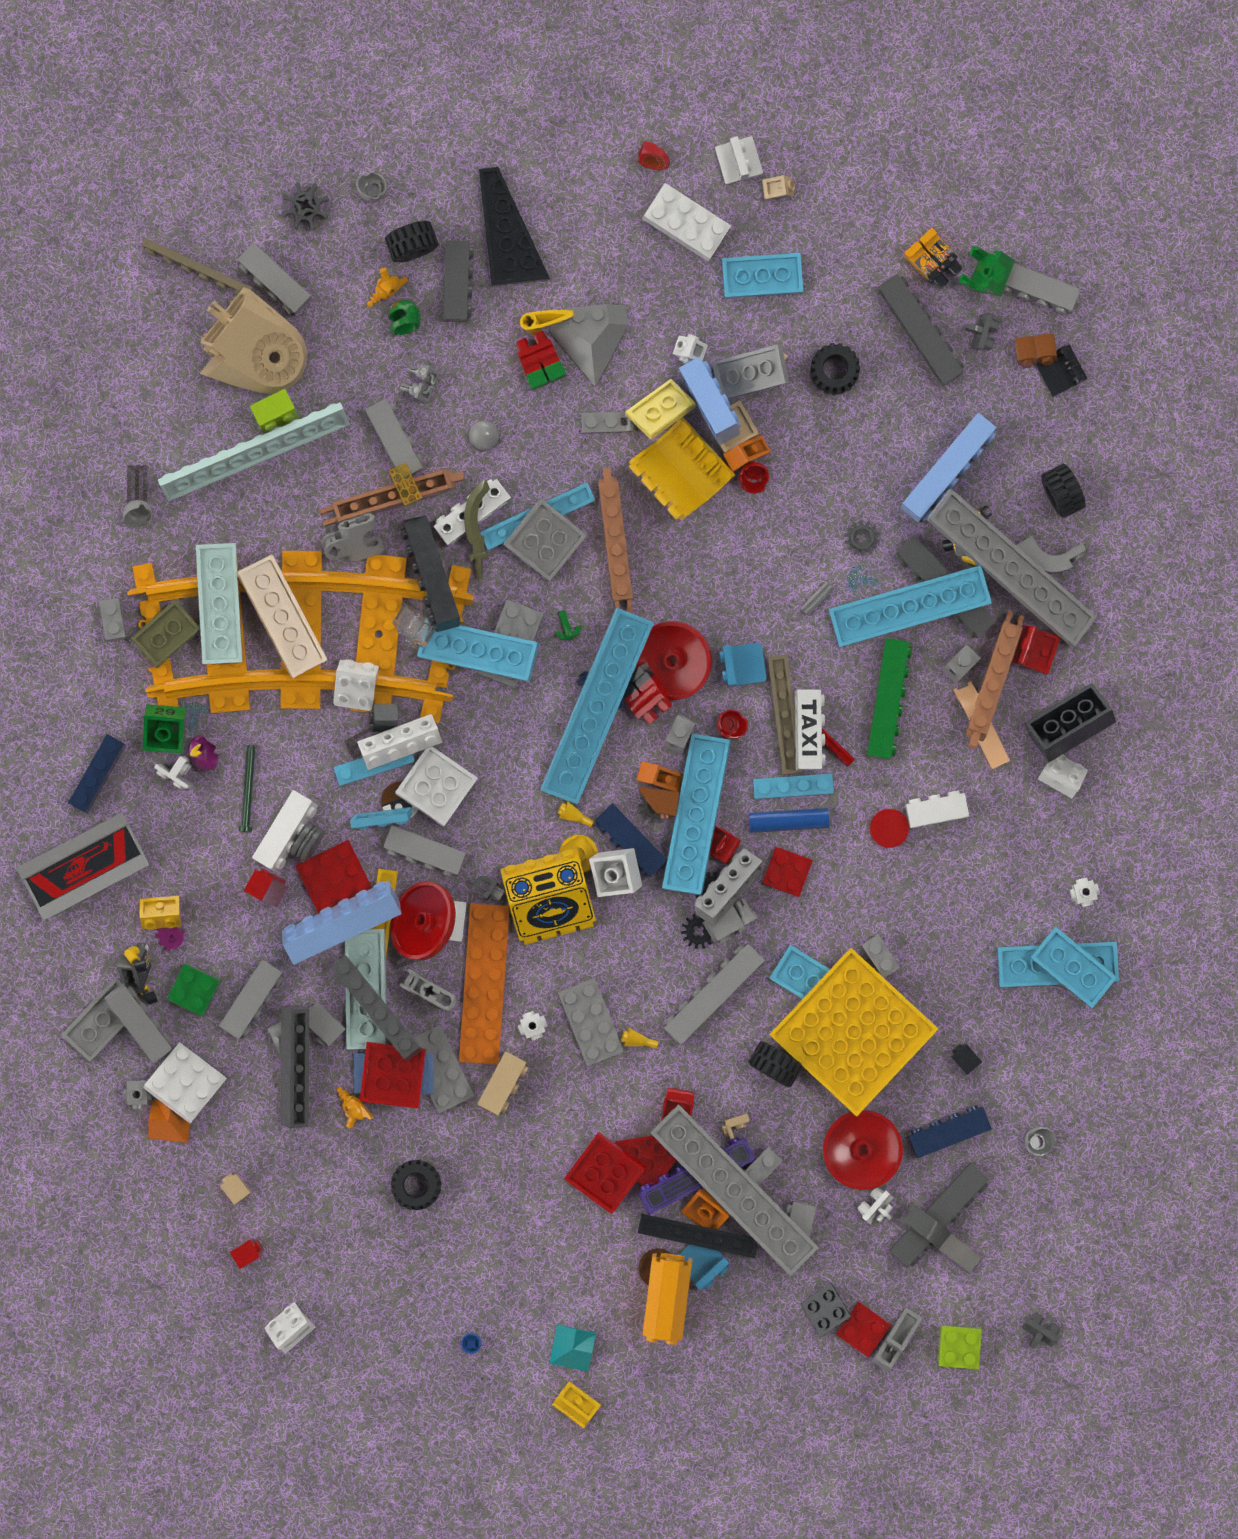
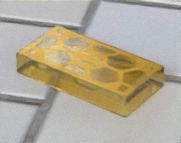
(405, 484)

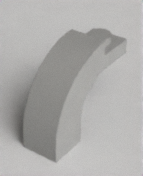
(1050, 563)

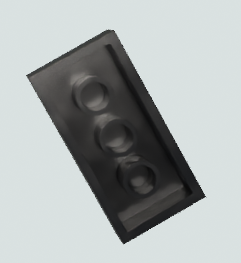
(1070, 722)

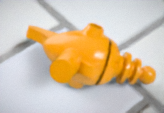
(386, 287)
(353, 1107)

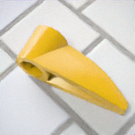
(544, 319)

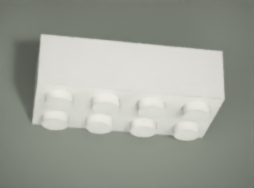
(686, 222)

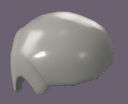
(366, 181)
(483, 435)
(137, 513)
(1032, 1141)

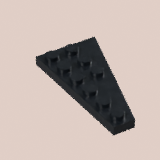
(509, 244)

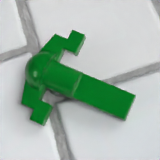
(569, 634)

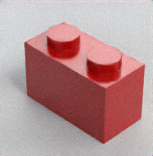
(247, 1252)

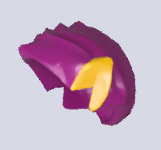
(202, 754)

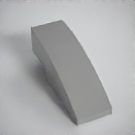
(896, 1340)

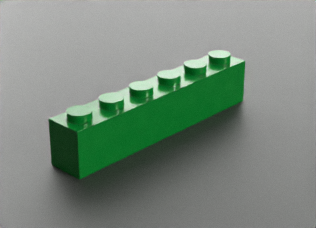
(888, 697)

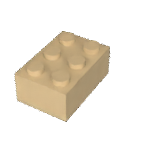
(503, 1083)

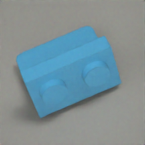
(743, 664)
(705, 1265)

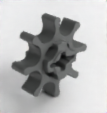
(302, 198)

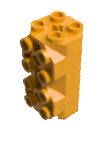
(667, 1298)

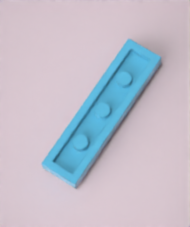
(357, 769)
(793, 786)

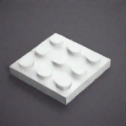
(436, 785)
(184, 1082)

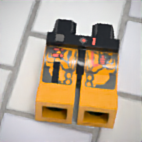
(933, 258)

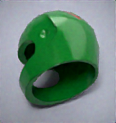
(405, 324)

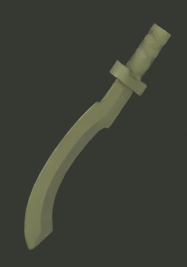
(472, 527)

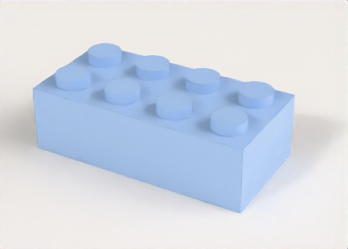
(708, 398)

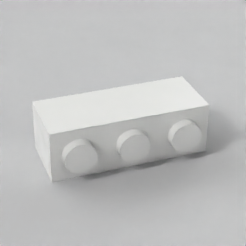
(936, 809)

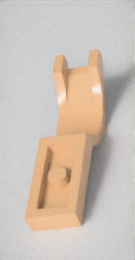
(991, 745)

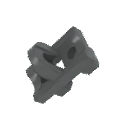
(980, 331)
(494, 891)
(1034, 1327)

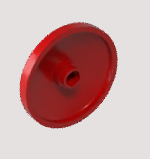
(678, 658)
(424, 921)
(862, 1150)

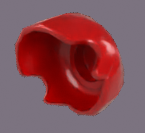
(757, 472)
(739, 726)

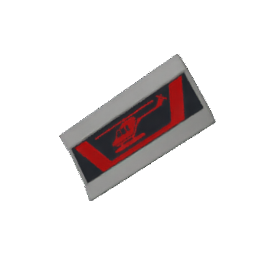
(83, 866)

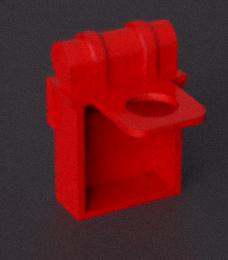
(723, 845)
(674, 1097)

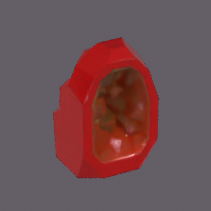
(653, 157)

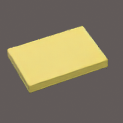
(661, 409)

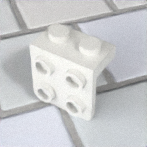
(355, 685)

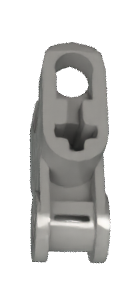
(350, 539)
(419, 988)

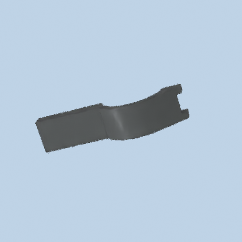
(941, 1238)

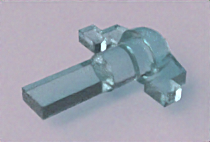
(853, 577)
(195, 706)

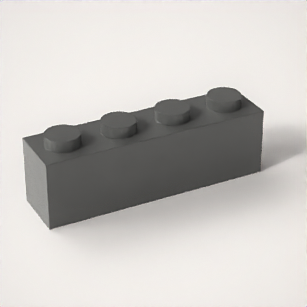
(457, 281)

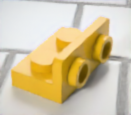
(160, 912)

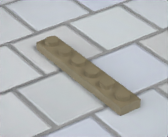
(189, 265)
(784, 711)

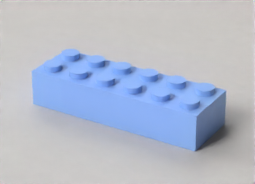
(948, 467)
(341, 922)

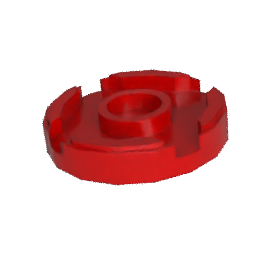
(889, 828)

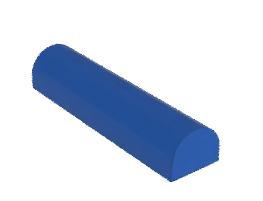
(789, 820)

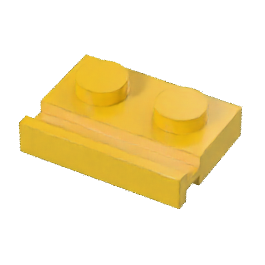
(576, 1404)

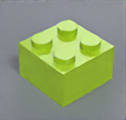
(274, 411)
(959, 1347)

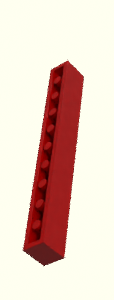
(266, 887)

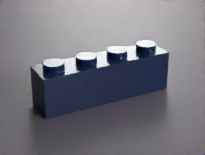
(97, 773)
(627, 836)
(949, 1132)

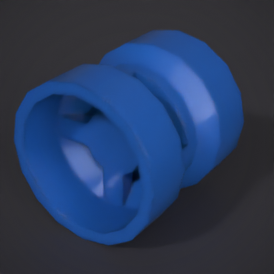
(471, 1346)

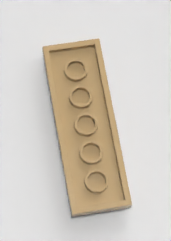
(281, 616)

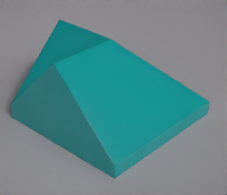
(572, 1348)

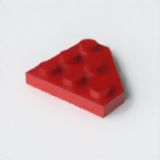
(651, 1154)

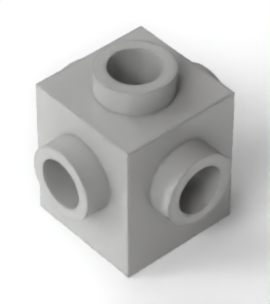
(129, 1094)

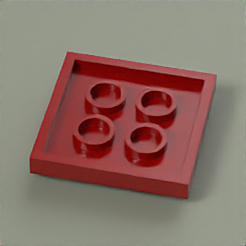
(333, 876)
(390, 1078)
(605, 1173)

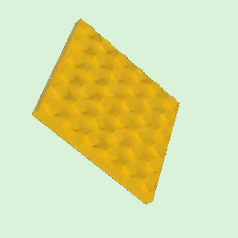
(854, 1032)

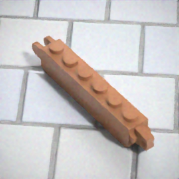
(388, 497)
(615, 540)
(993, 680)

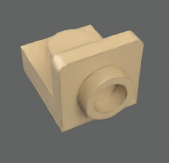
(778, 187)
(738, 1122)

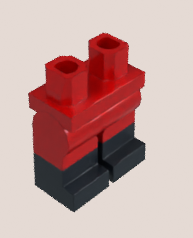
(645, 693)

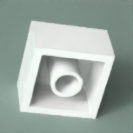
(615, 872)

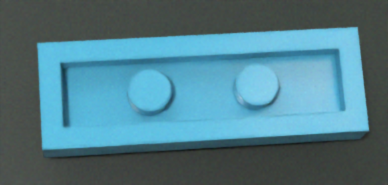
(381, 818)

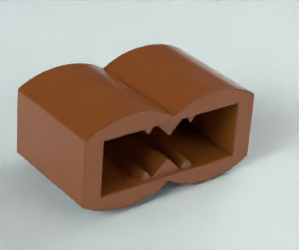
(1036, 350)

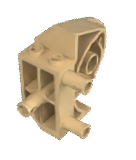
(243, 343)

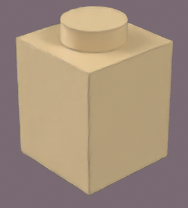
(235, 1188)

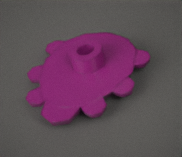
(170, 937)

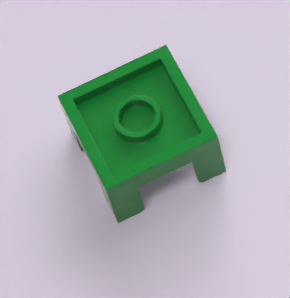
(990, 272)

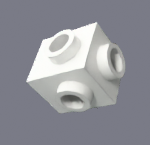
(689, 348)
(1077, 895)
(540, 1025)

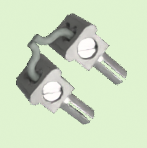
(421, 391)

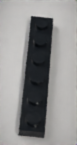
(697, 1236)

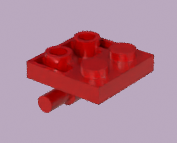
(1035, 649)

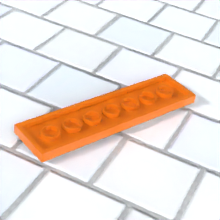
(484, 983)

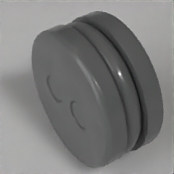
(307, 842)

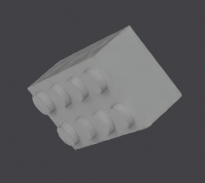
(519, 623)

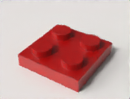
(787, 871)
(863, 1329)

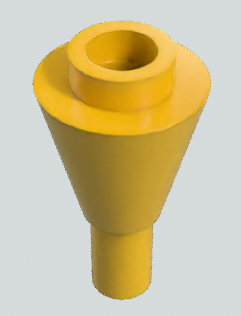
(571, 813)
(634, 1039)

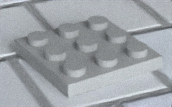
(545, 539)

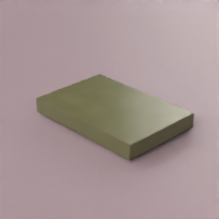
(166, 633)

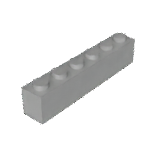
(717, 990)

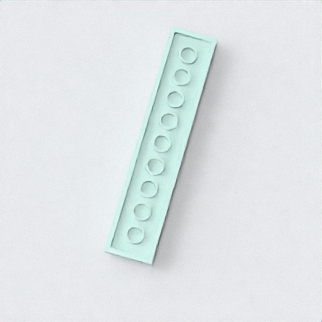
(254, 451)

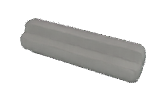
(817, 598)

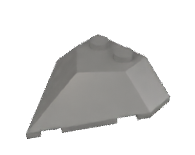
(592, 336)

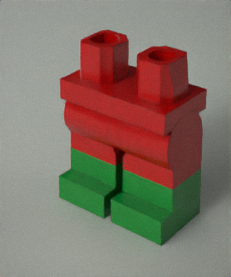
(540, 354)

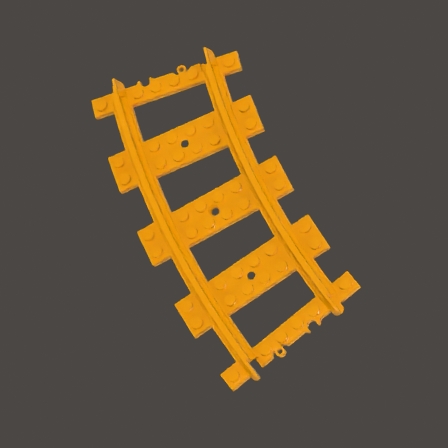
(382, 591)

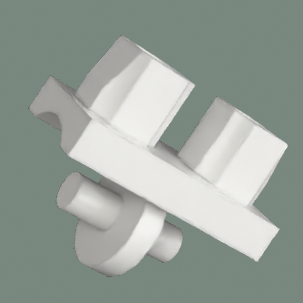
(878, 1209)

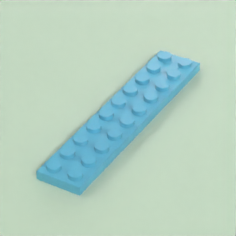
(597, 705)

